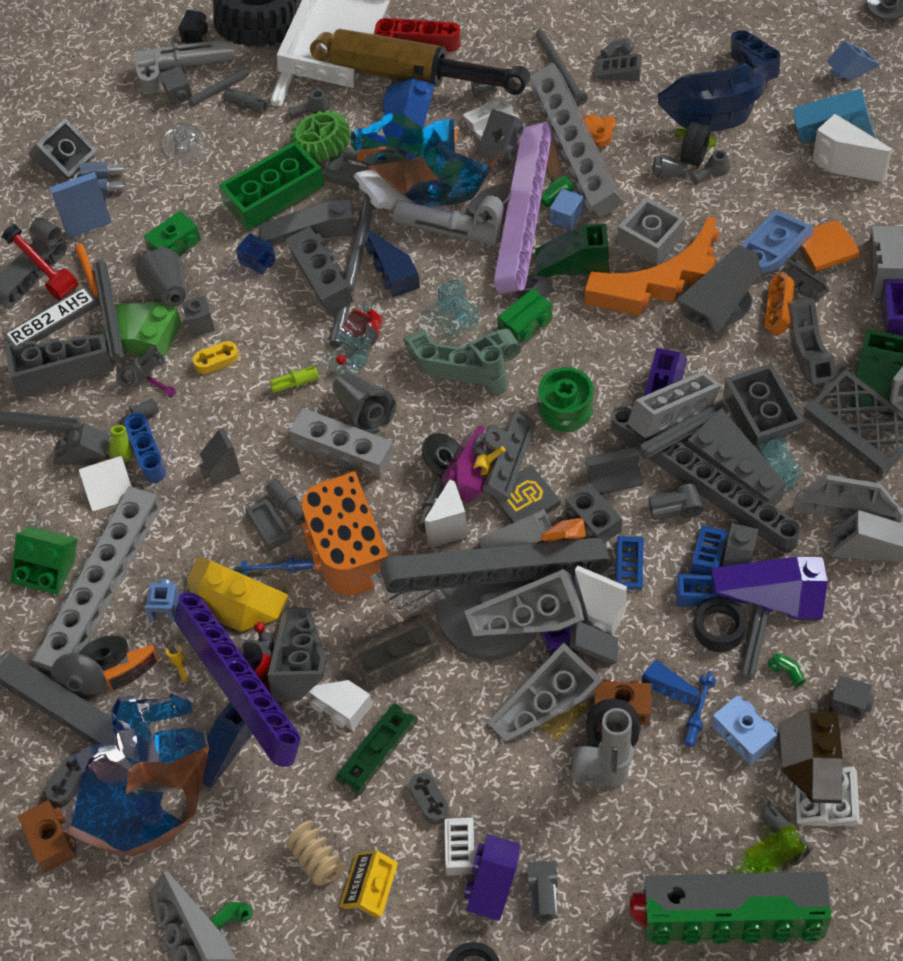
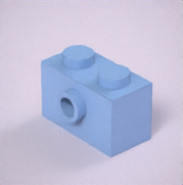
(744, 729)

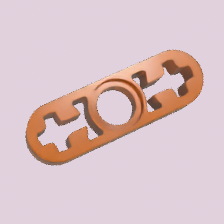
(780, 289)

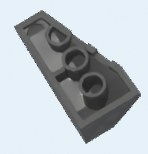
(297, 656)

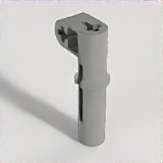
(178, 55)
(454, 223)
(606, 764)

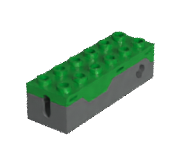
(733, 907)

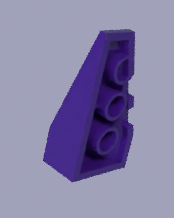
(783, 585)

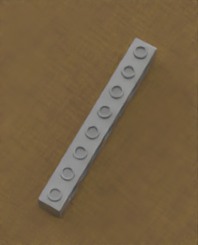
(576, 140)
(135, 503)

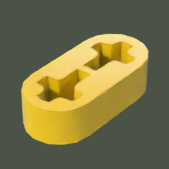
(215, 357)

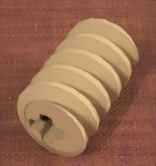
(312, 854)

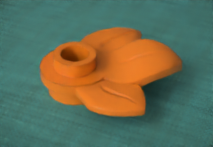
(600, 129)

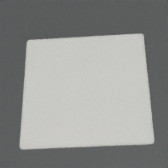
(105, 482)

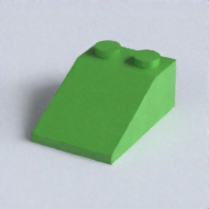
(146, 326)

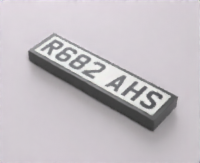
(52, 318)

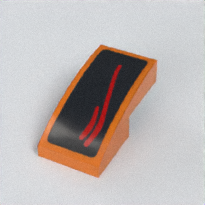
(139, 663)

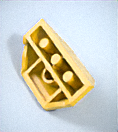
(233, 596)

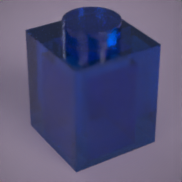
(256, 253)

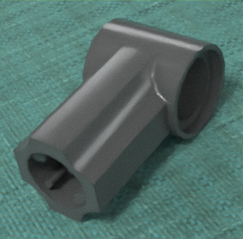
(682, 502)
(543, 885)

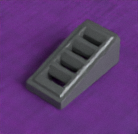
(630, 71)

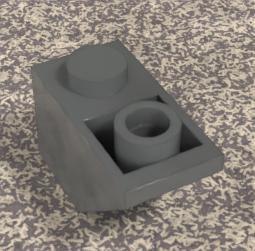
(81, 447)

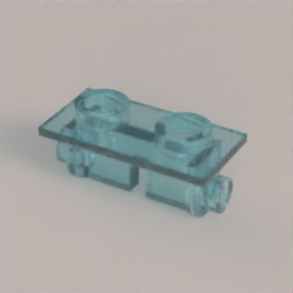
(782, 460)

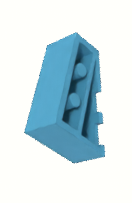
(849, 106)

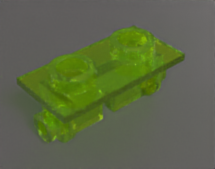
(774, 850)

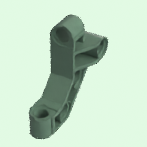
(474, 362)

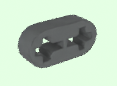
(65, 779)
(434, 795)

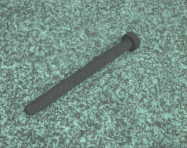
(579, 95)

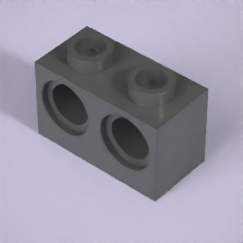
(597, 513)

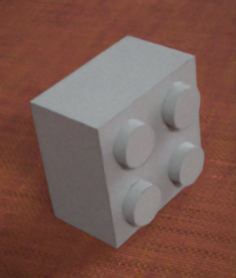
(651, 231)

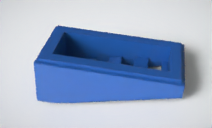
(631, 543)
(701, 566)
(692, 598)
(670, 684)

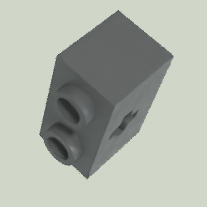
(500, 125)

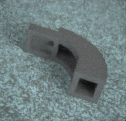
(813, 358)

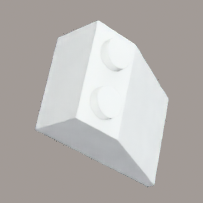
(850, 151)

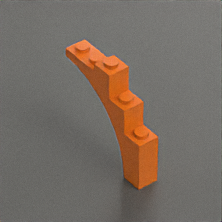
(665, 281)

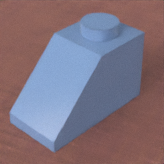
(851, 61)

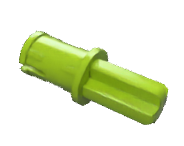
(294, 379)

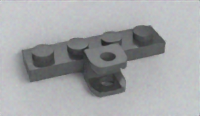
(507, 465)

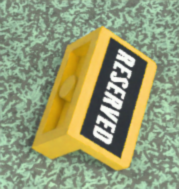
(369, 883)

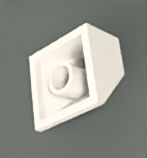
(601, 600)

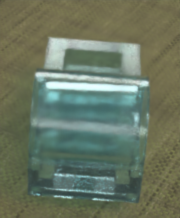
(453, 299)

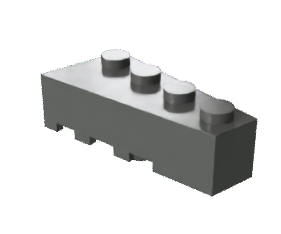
(56, 363)

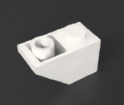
(342, 701)

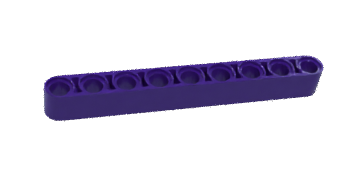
(237, 680)

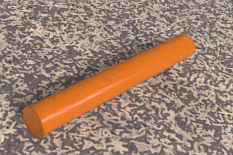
(87, 268)

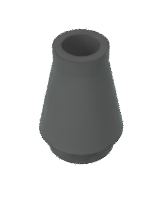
(668, 167)

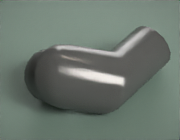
(624, 44)

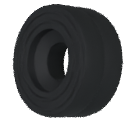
(695, 144)

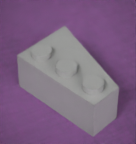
(885, 256)

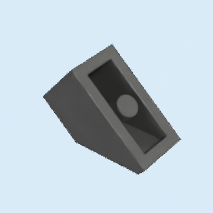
(219, 459)
(740, 545)

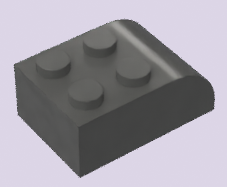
(762, 404)

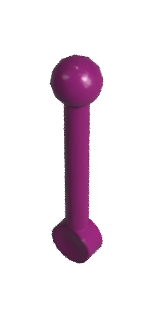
(170, 391)

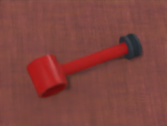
(60, 282)

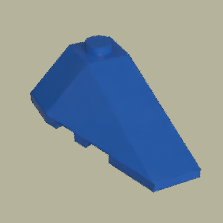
(409, 98)

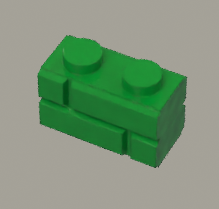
(526, 316)

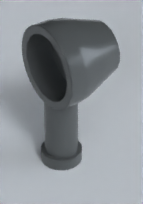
(316, 102)
(717, 165)

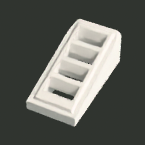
(459, 867)

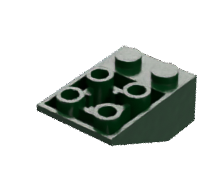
(575, 252)
(878, 365)

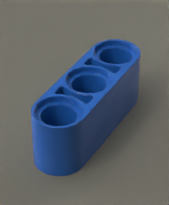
(148, 456)

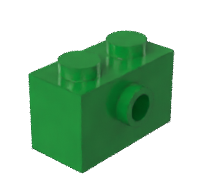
(174, 233)

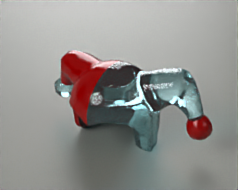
(359, 333)

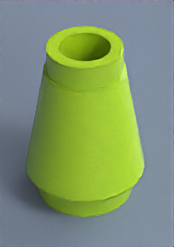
(120, 443)

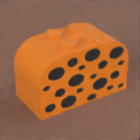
(342, 534)

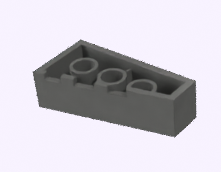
(734, 454)

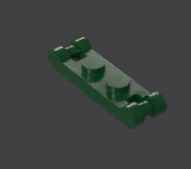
(376, 748)

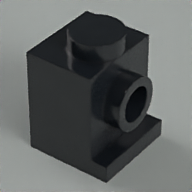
(193, 27)

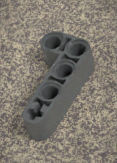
(22, 272)

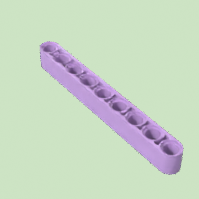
(523, 209)

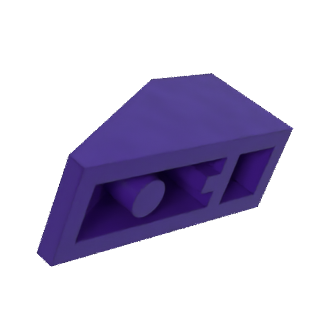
(666, 369)

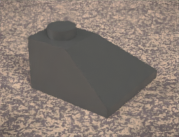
(62, 150)

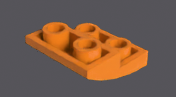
(829, 246)

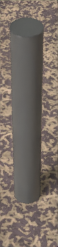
(217, 87)

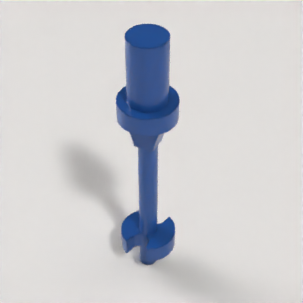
(288, 565)
(694, 723)

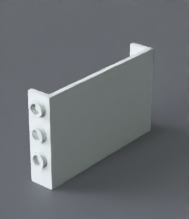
(326, 16)

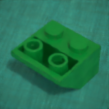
(42, 559)

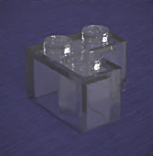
(408, 603)

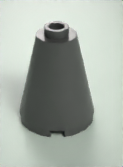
(162, 275)
(364, 402)

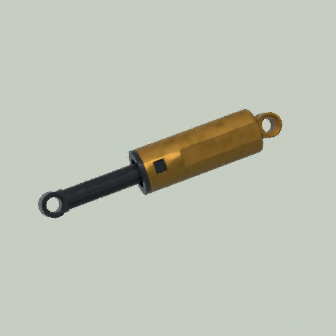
(409, 59)

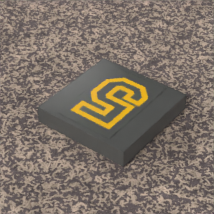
(528, 496)

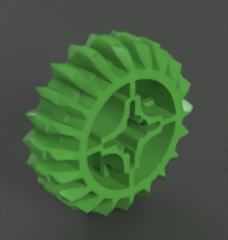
(322, 135)

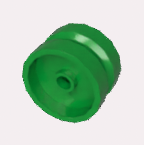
(565, 399)

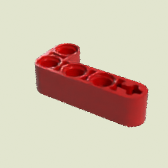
(423, 31)

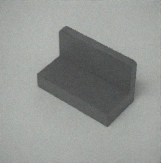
(614, 470)

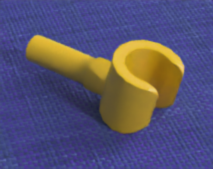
(485, 460)
(177, 660)

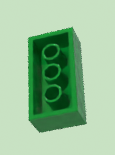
(271, 185)

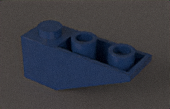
(395, 265)
(224, 742)

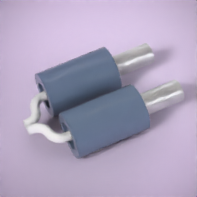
(102, 172)

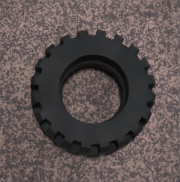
(253, 20)

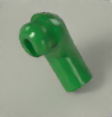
(780, 661)
(232, 912)

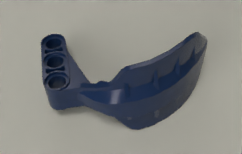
(724, 96)

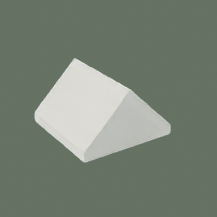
(446, 518)

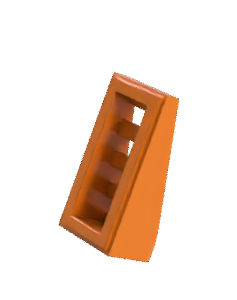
(565, 530)

